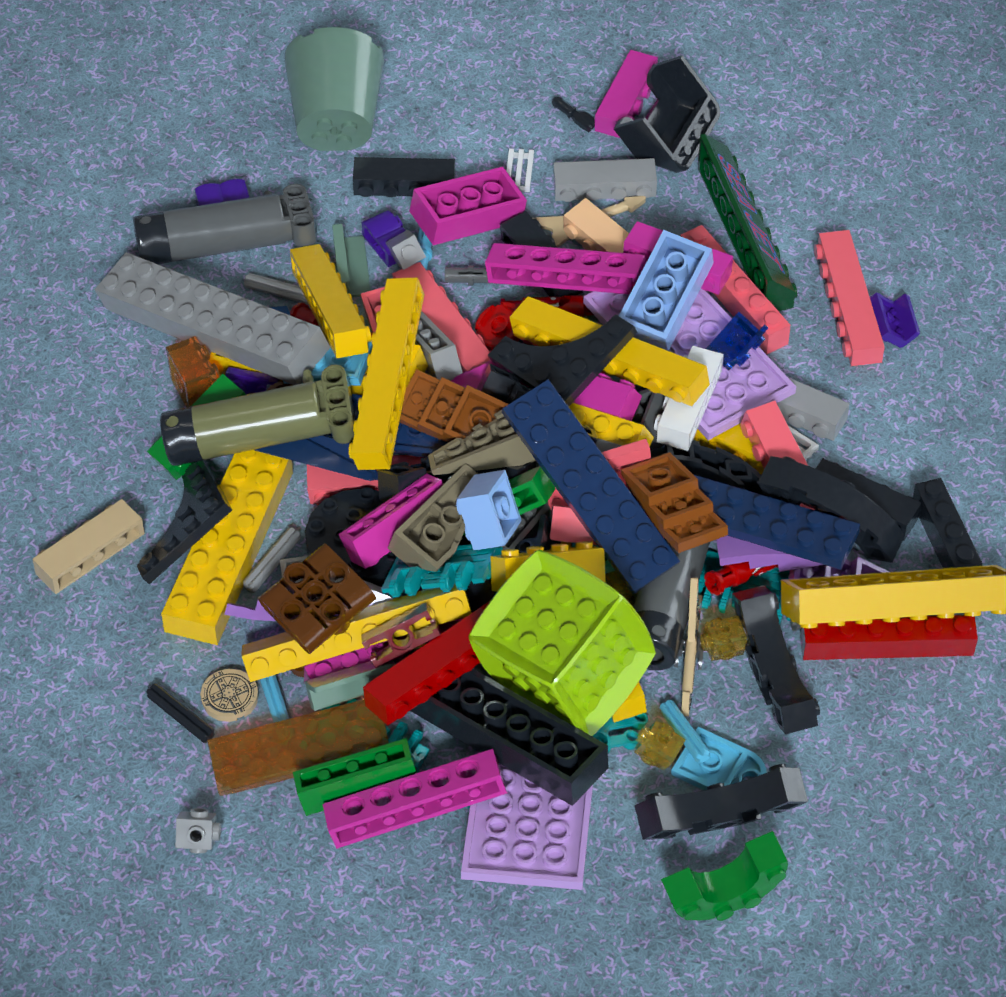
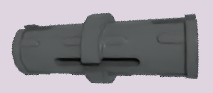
(466, 275)

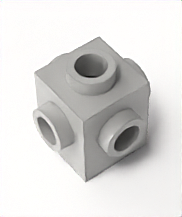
(197, 830)

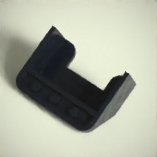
(675, 121)

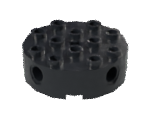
(337, 515)

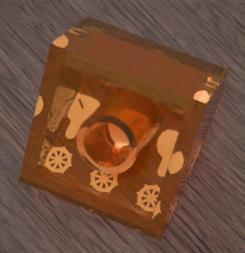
(190, 369)

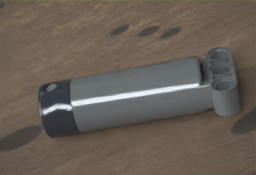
(226, 226)
(665, 605)

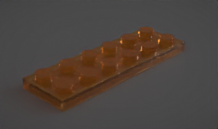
(280, 748)

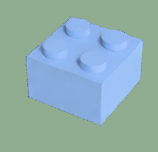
(488, 510)

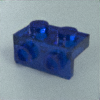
(737, 340)

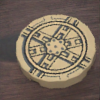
(229, 695)

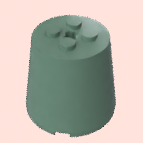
(334, 87)

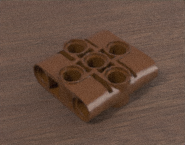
(319, 577)

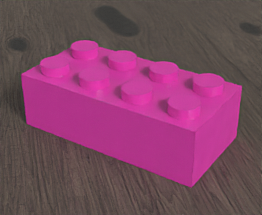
(466, 205)

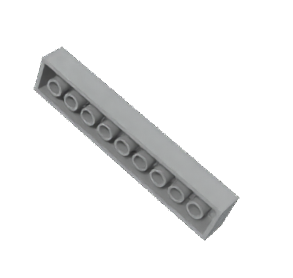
(218, 319)

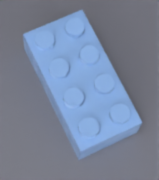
(667, 289)

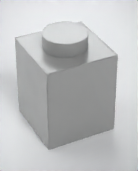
(405, 249)

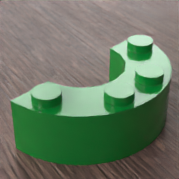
(731, 887)

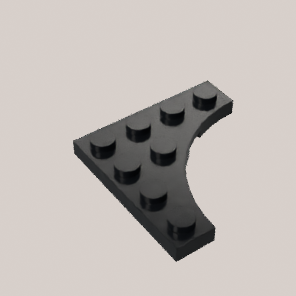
(568, 365)
(199, 511)

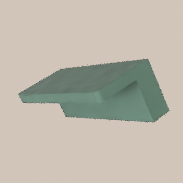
(351, 261)
(343, 684)

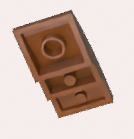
(445, 407)
(674, 502)

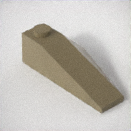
(485, 448)
(435, 528)

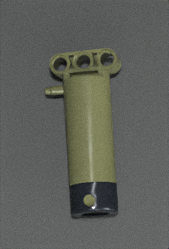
(261, 419)

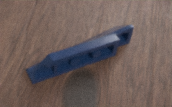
(321, 453)

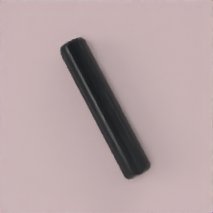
(180, 713)

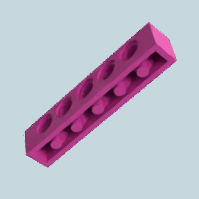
(564, 268)
(414, 798)

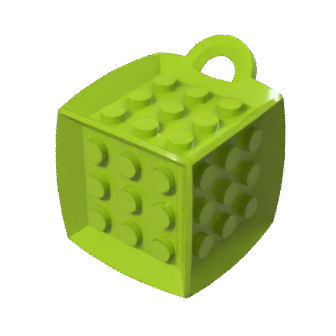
(563, 641)

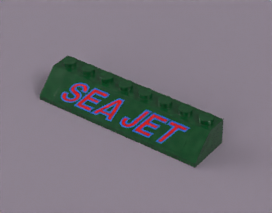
(744, 223)

